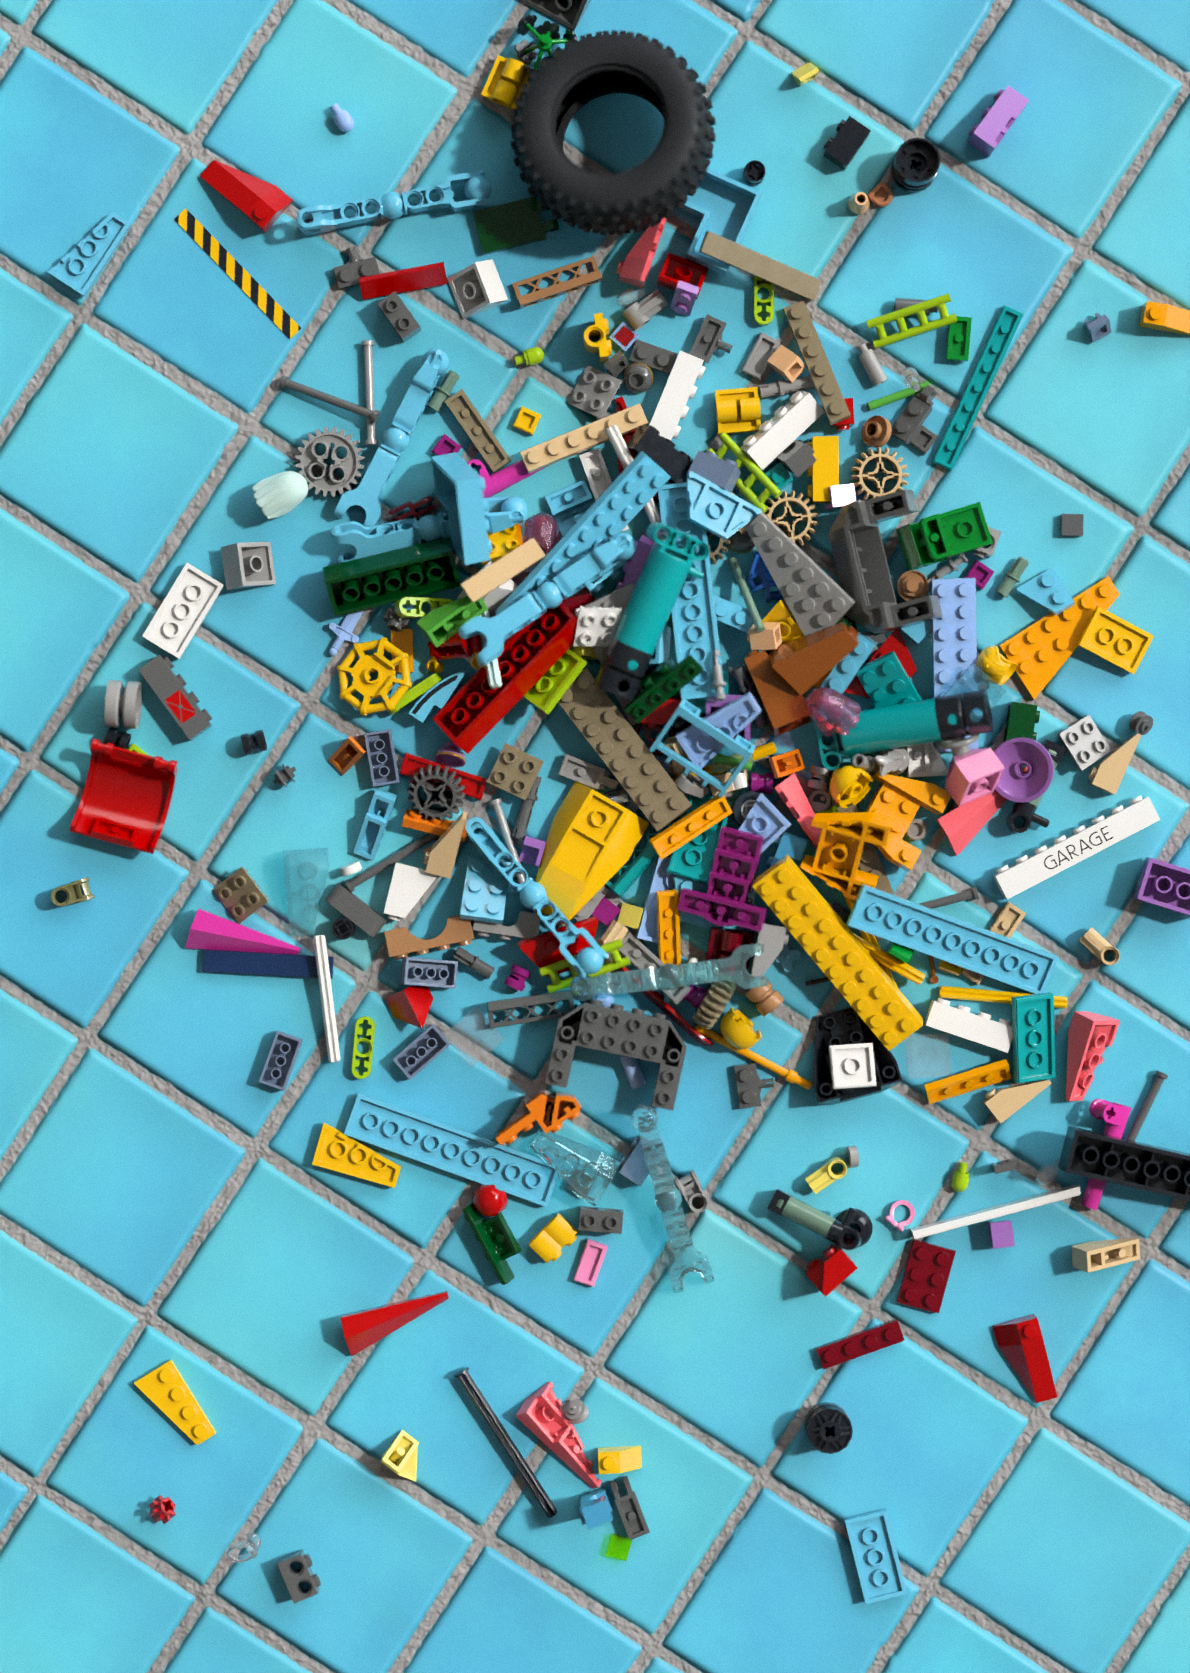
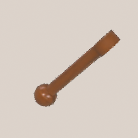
(933, 979)

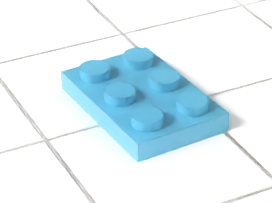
(484, 891)

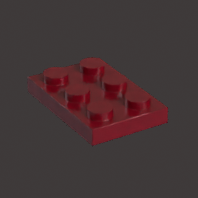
(926, 1276)

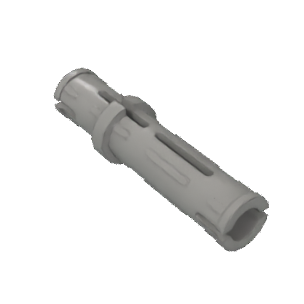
(784, 387)

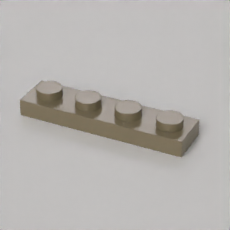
(477, 431)

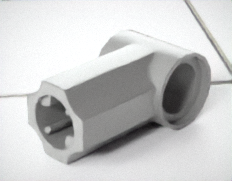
(641, 312)

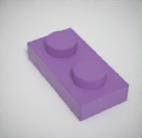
(684, 298)

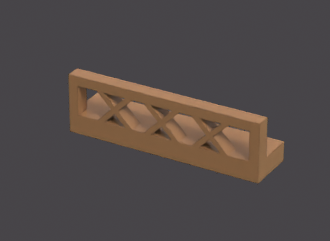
(560, 288)

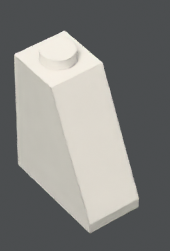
(406, 890)

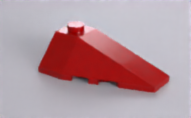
(250, 195)
(1026, 1352)

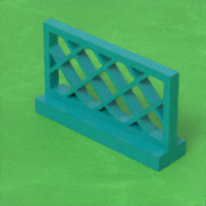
(637, 867)

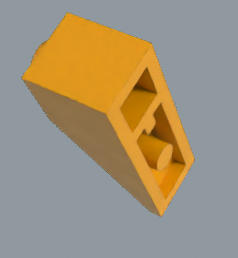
(1165, 318)

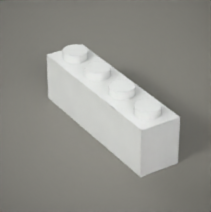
(676, 394)
(782, 429)
(969, 1025)

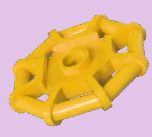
(386, 676)

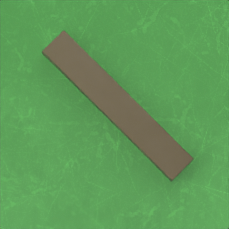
(759, 265)

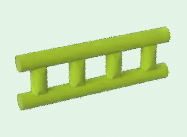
(919, 309)
(756, 473)
(558, 984)

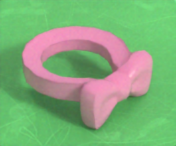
(890, 1218)

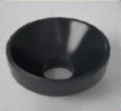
(863, 1221)

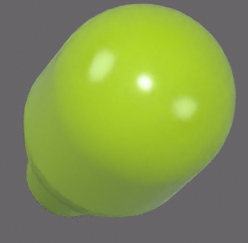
(530, 356)
(960, 1178)

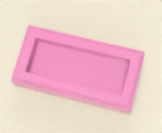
(590, 1262)

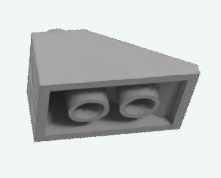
(773, 939)

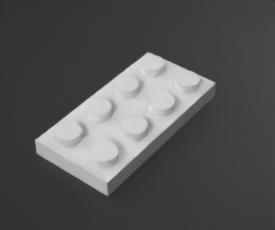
(183, 610)

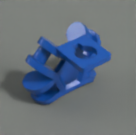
(759, 569)

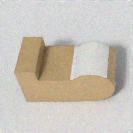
(739, 782)

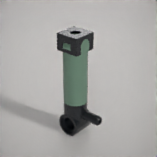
(1027, 809)
(815, 1220)

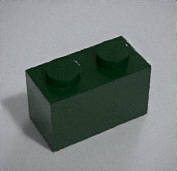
(1021, 721)

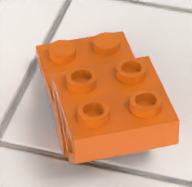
(565, 1107)

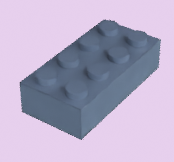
(382, 758)
(428, 972)
(421, 1051)
(281, 1060)

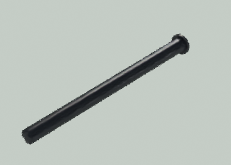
(506, 1442)

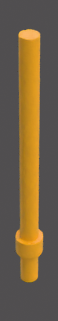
(790, 1075)

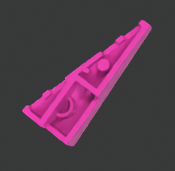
(219, 933)

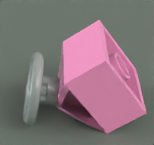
(971, 771)

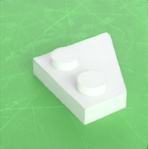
(925, 761)

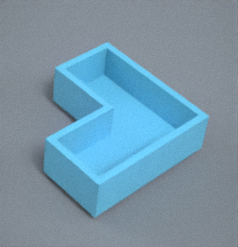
(724, 210)
(461, 493)

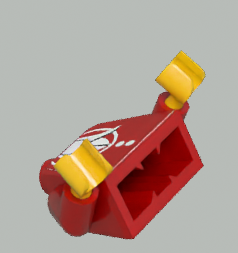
(454, 648)

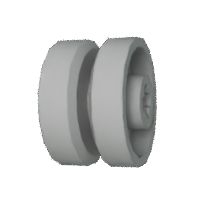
(123, 704)

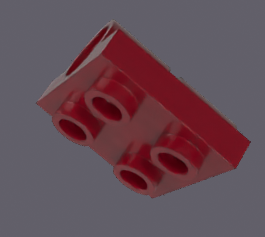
(725, 940)

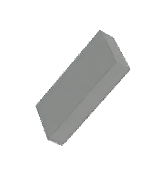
(761, 352)

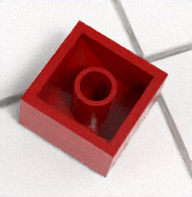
(830, 1269)

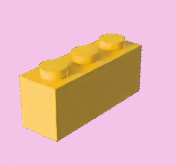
(826, 468)

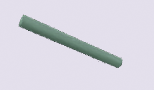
(746, 594)

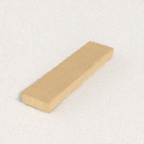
(502, 570)
(1004, 924)

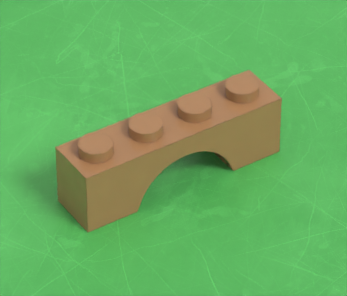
(402, 941)

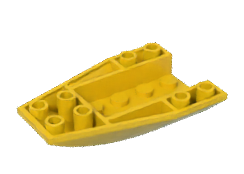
(586, 848)

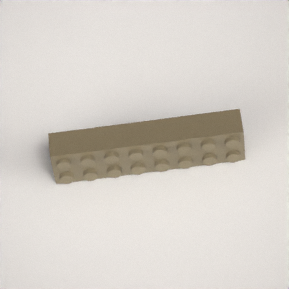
(623, 752)

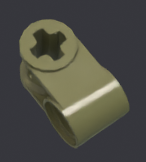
(74, 892)

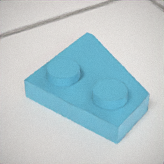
(598, 584)

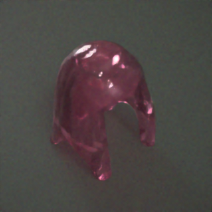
(544, 531)
(832, 711)

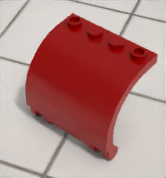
(125, 797)

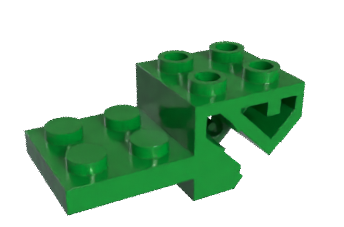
(943, 536)

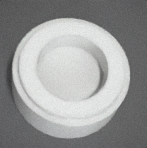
(350, 868)

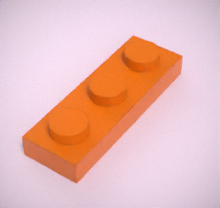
(436, 826)

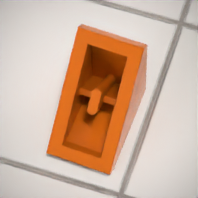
(347, 755)
(786, 763)

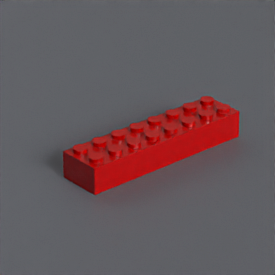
(522, 663)

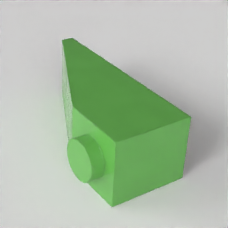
(446, 620)

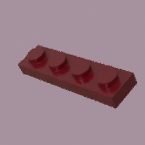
(860, 1344)

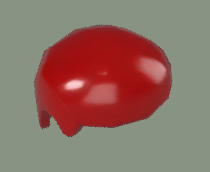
(489, 1200)

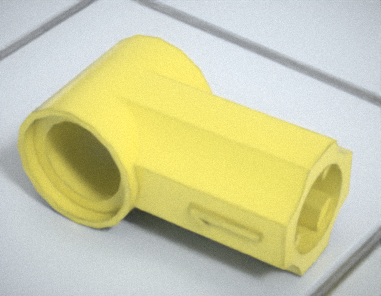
(824, 1176)

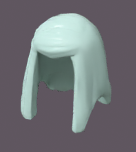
(280, 493)

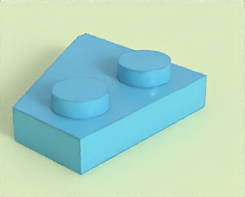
(1048, 592)

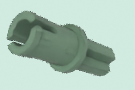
(443, 390)
(1012, 577)

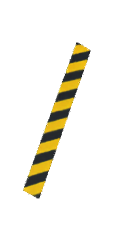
(237, 273)

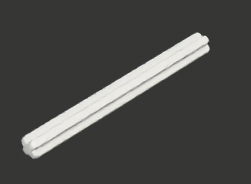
(626, 458)
(326, 998)

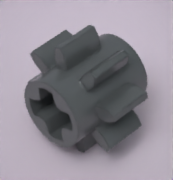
(394, 621)

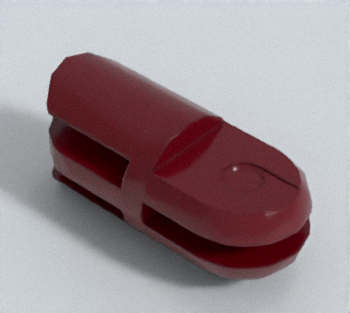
(412, 511)

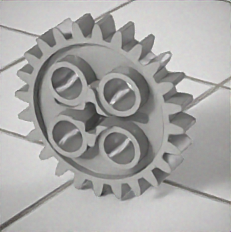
(349, 464)

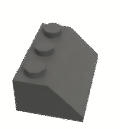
(564, 11)

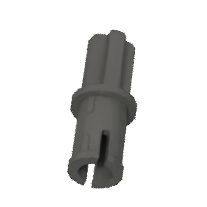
(473, 962)

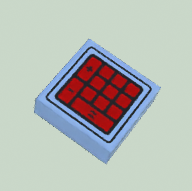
(624, 336)

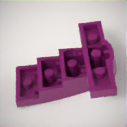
(729, 883)

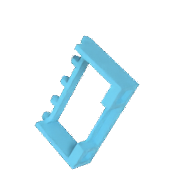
(691, 714)

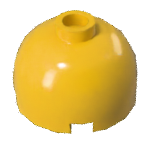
(849, 785)
(738, 1030)

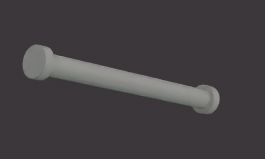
(369, 390)
(496, 804)

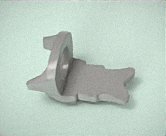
(892, 761)

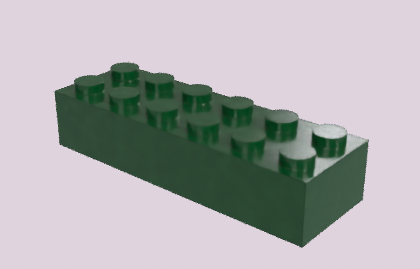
(391, 576)

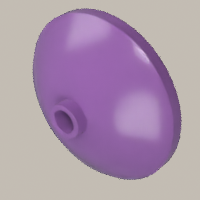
(1016, 784)

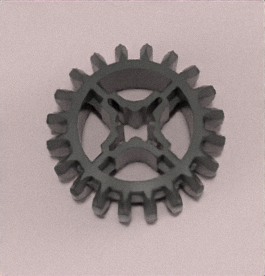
(441, 799)

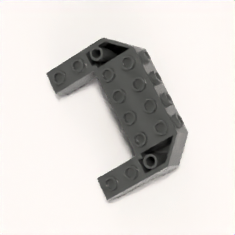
(864, 566)
(623, 1034)

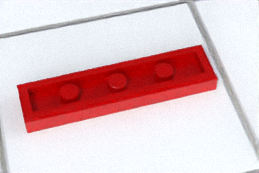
(403, 280)
(473, 784)

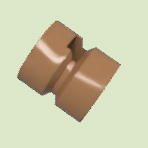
(765, 998)

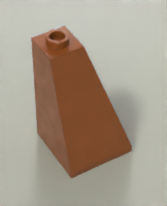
(813, 656)
(780, 701)

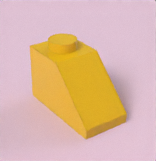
(619, 1459)

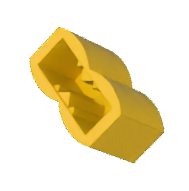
(553, 1238)

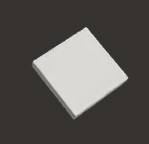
(852, 1066)

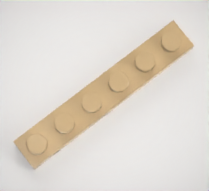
(582, 438)

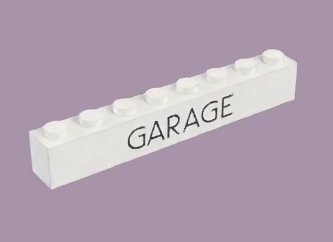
(1076, 847)

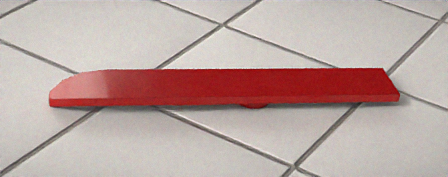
(656, 998)

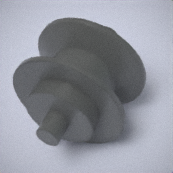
(1141, 723)
(284, 775)

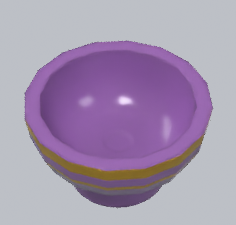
(450, 755)

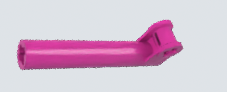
(502, 479)
(1116, 1118)

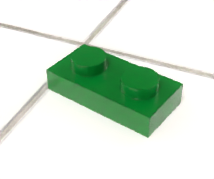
(959, 339)

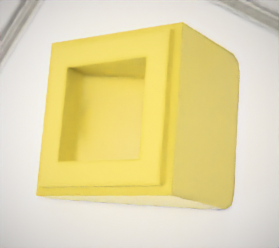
(805, 73)
(630, 915)

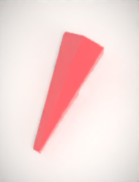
(798, 804)
(968, 819)
(548, 1422)

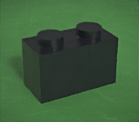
(846, 143)

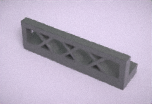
(526, 1001)

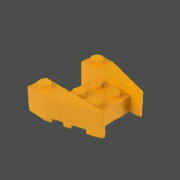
(901, 799)
(842, 848)

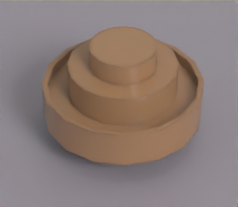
(876, 431)
(912, 585)

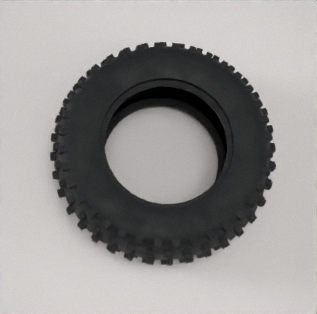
(600, 68)

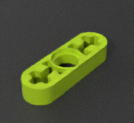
(768, 309)
(417, 602)
(416, 692)
(370, 1031)

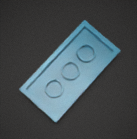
(875, 1556)

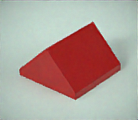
(681, 269)

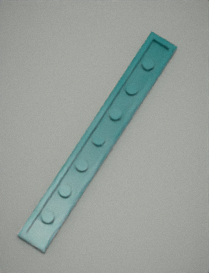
(977, 388)

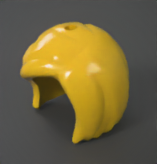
(995, 665)

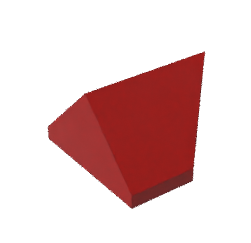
(411, 1004)

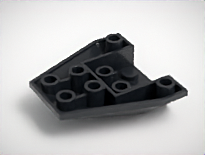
(846, 1028)

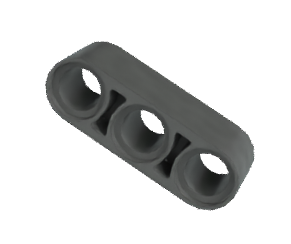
(356, 910)

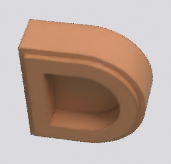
(881, 195)

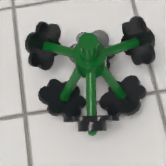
(546, 36)

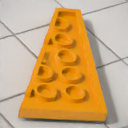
(1052, 639)

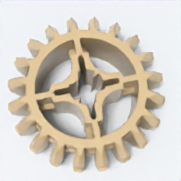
(878, 466)
(801, 517)

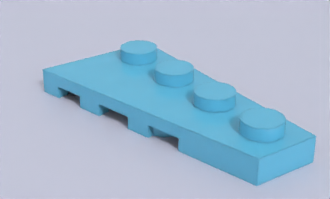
(89, 257)

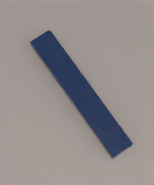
(262, 963)

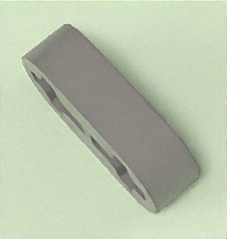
(692, 785)

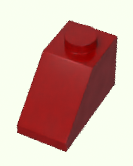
(663, 712)

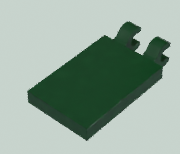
(512, 225)

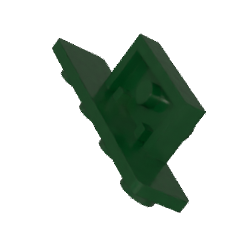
(662, 685)
(495, 1240)

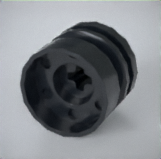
(920, 154)
(828, 1415)

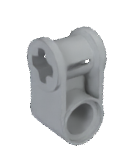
(691, 1190)

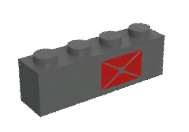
(175, 696)

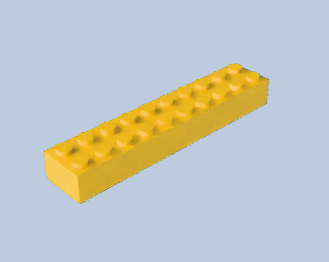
(838, 952)

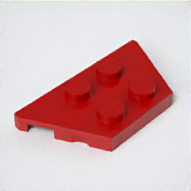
(894, 643)
(545, 947)

